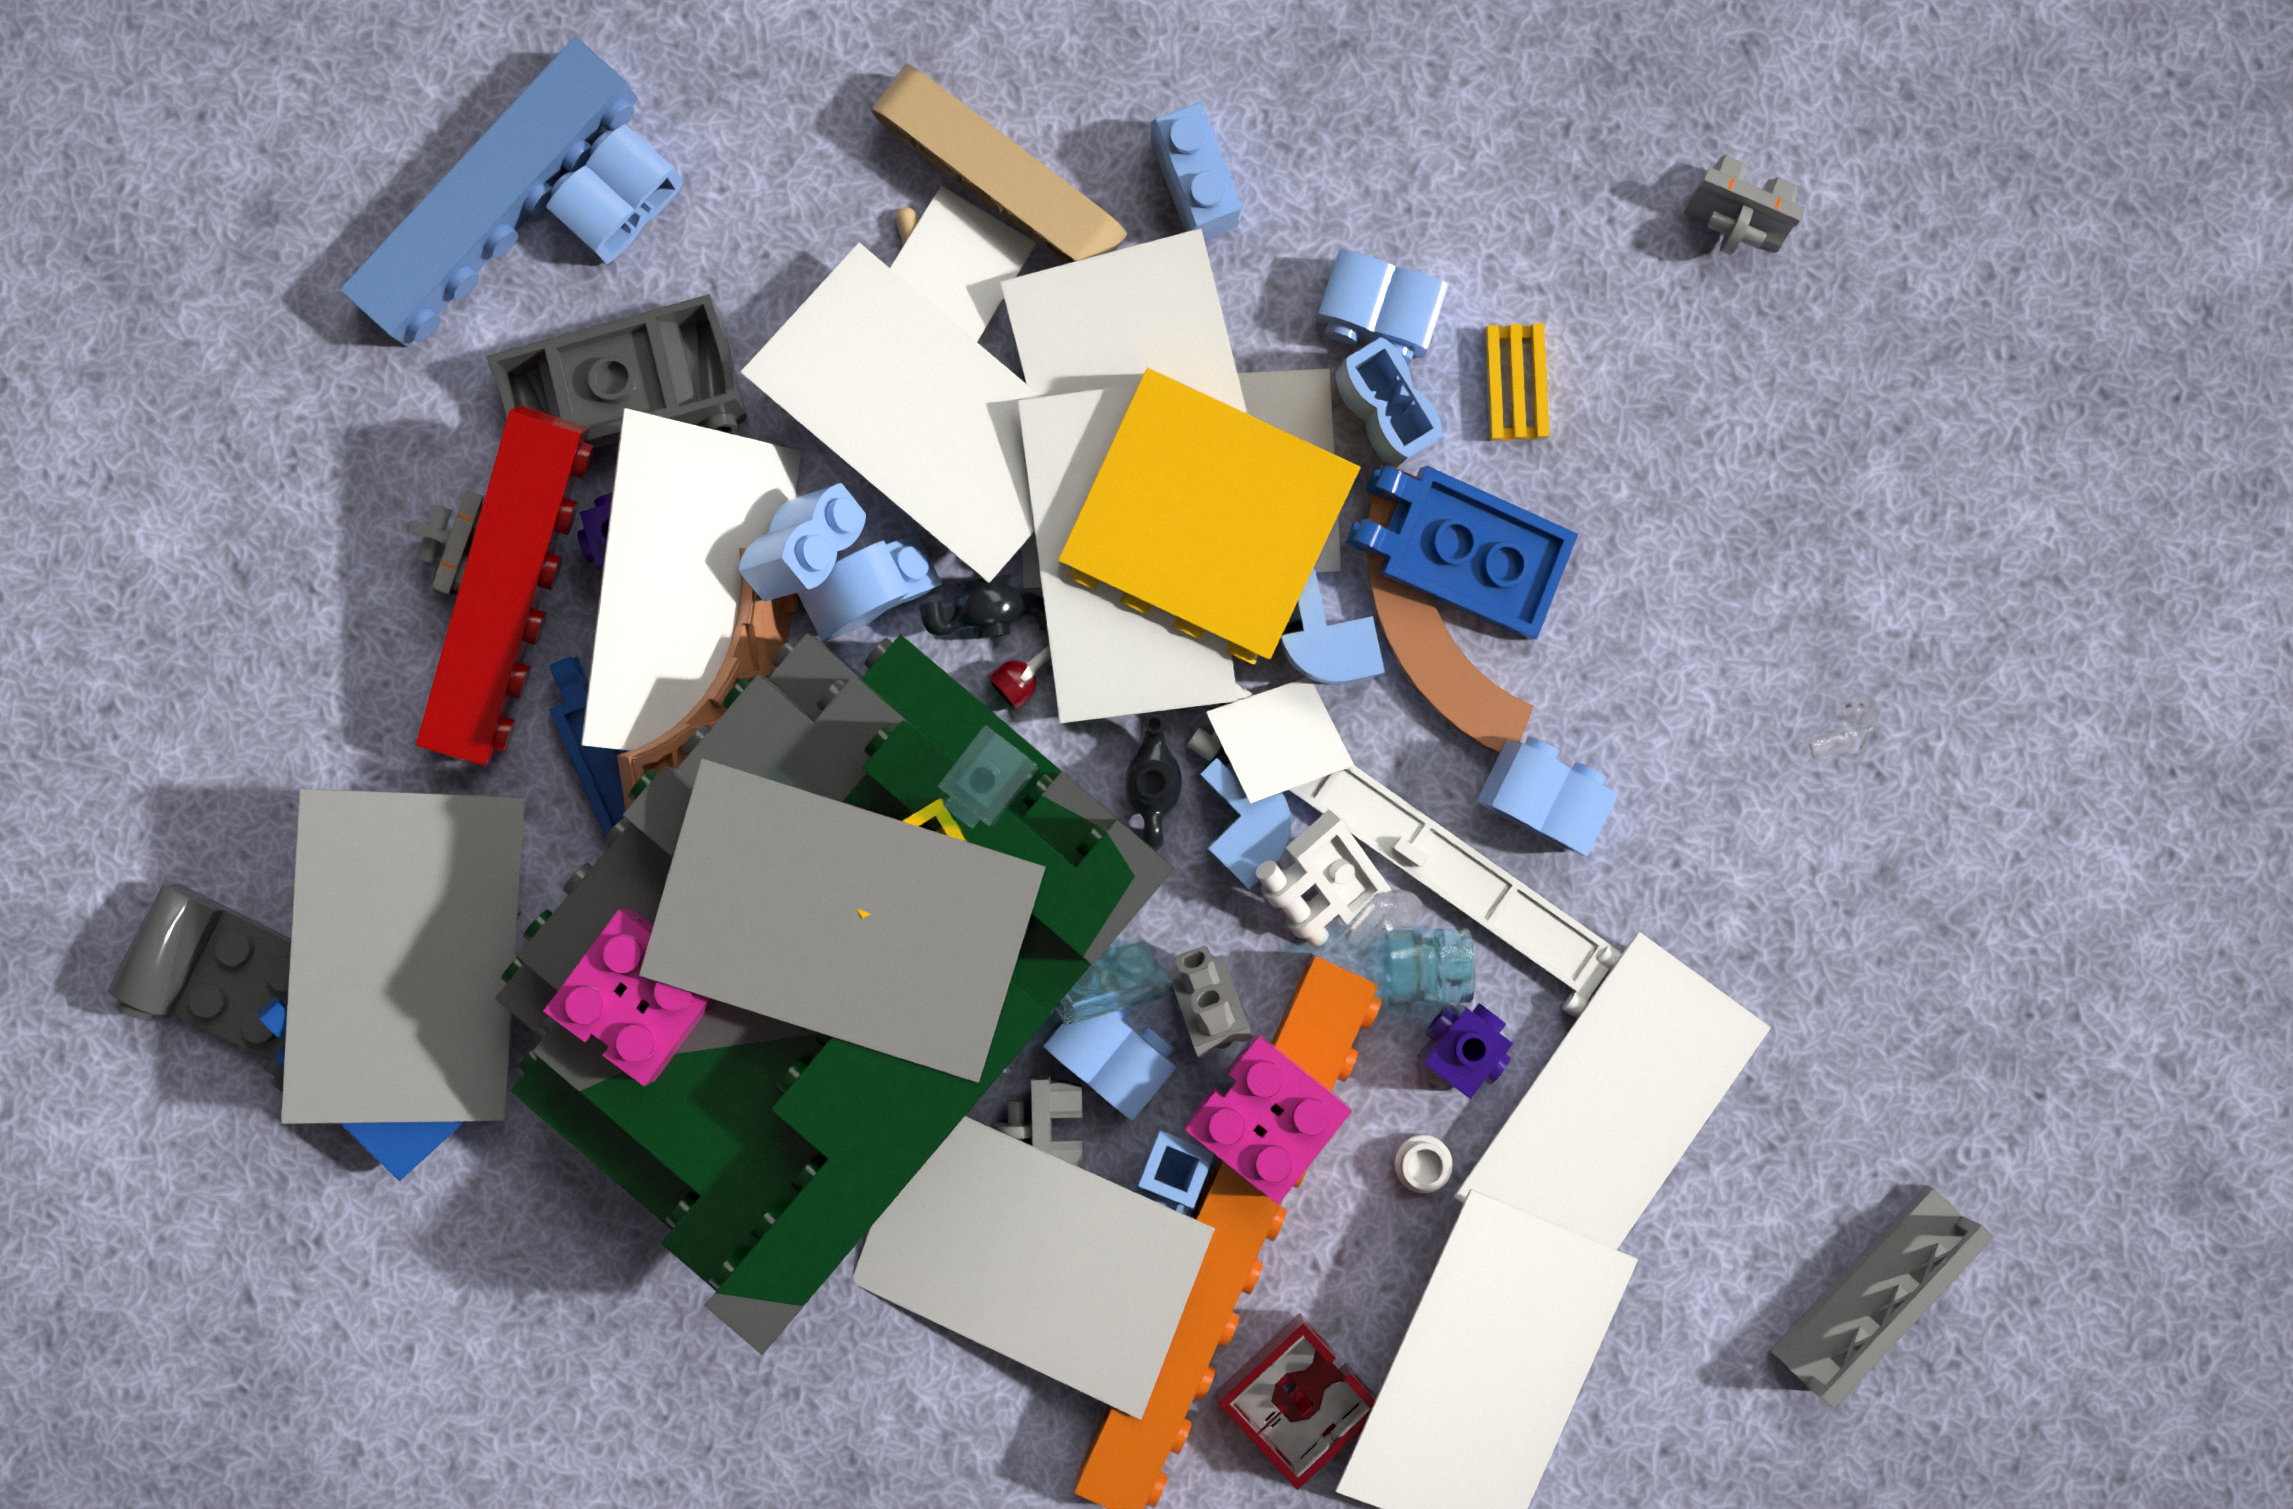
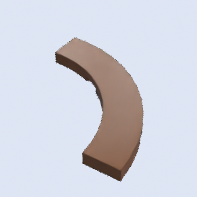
(756, 639)
(1434, 660)

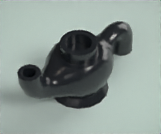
(983, 608)
(1153, 781)

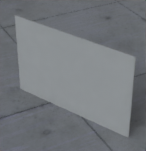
(771, 922)
(401, 957)

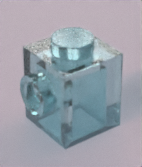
(986, 779)

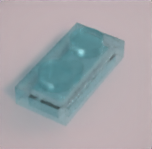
(1115, 982)

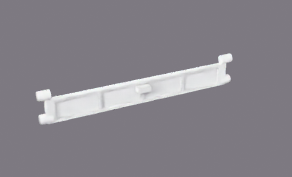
(1455, 874)

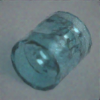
(1429, 966)

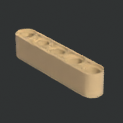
(995, 168)

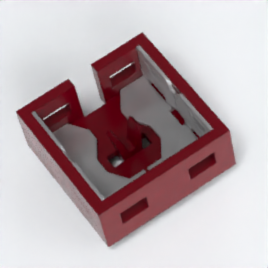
(1282, 1422)

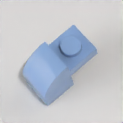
(868, 585)
(1331, 652)
(1258, 831)
(1173, 1172)

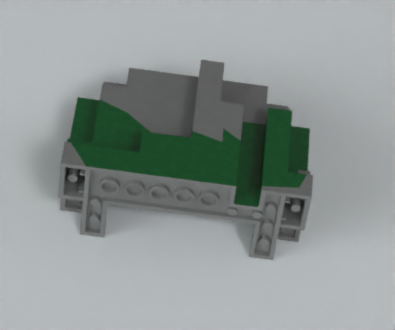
(760, 1133)

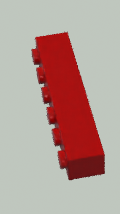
(504, 584)

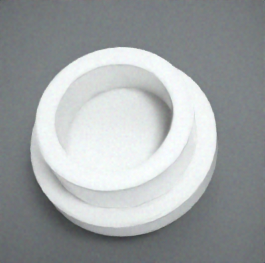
(1423, 1163)

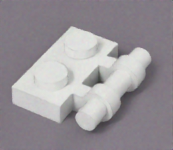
(1335, 866)

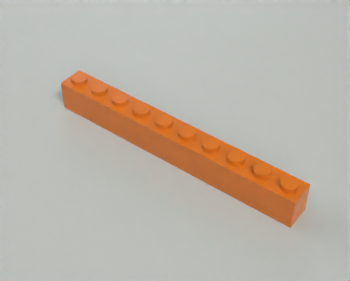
(1127, 1452)

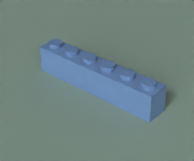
(490, 194)

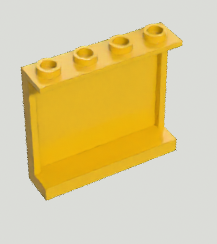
(1207, 516)

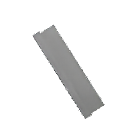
(1878, 1298)

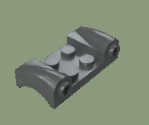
(652, 362)
(207, 969)

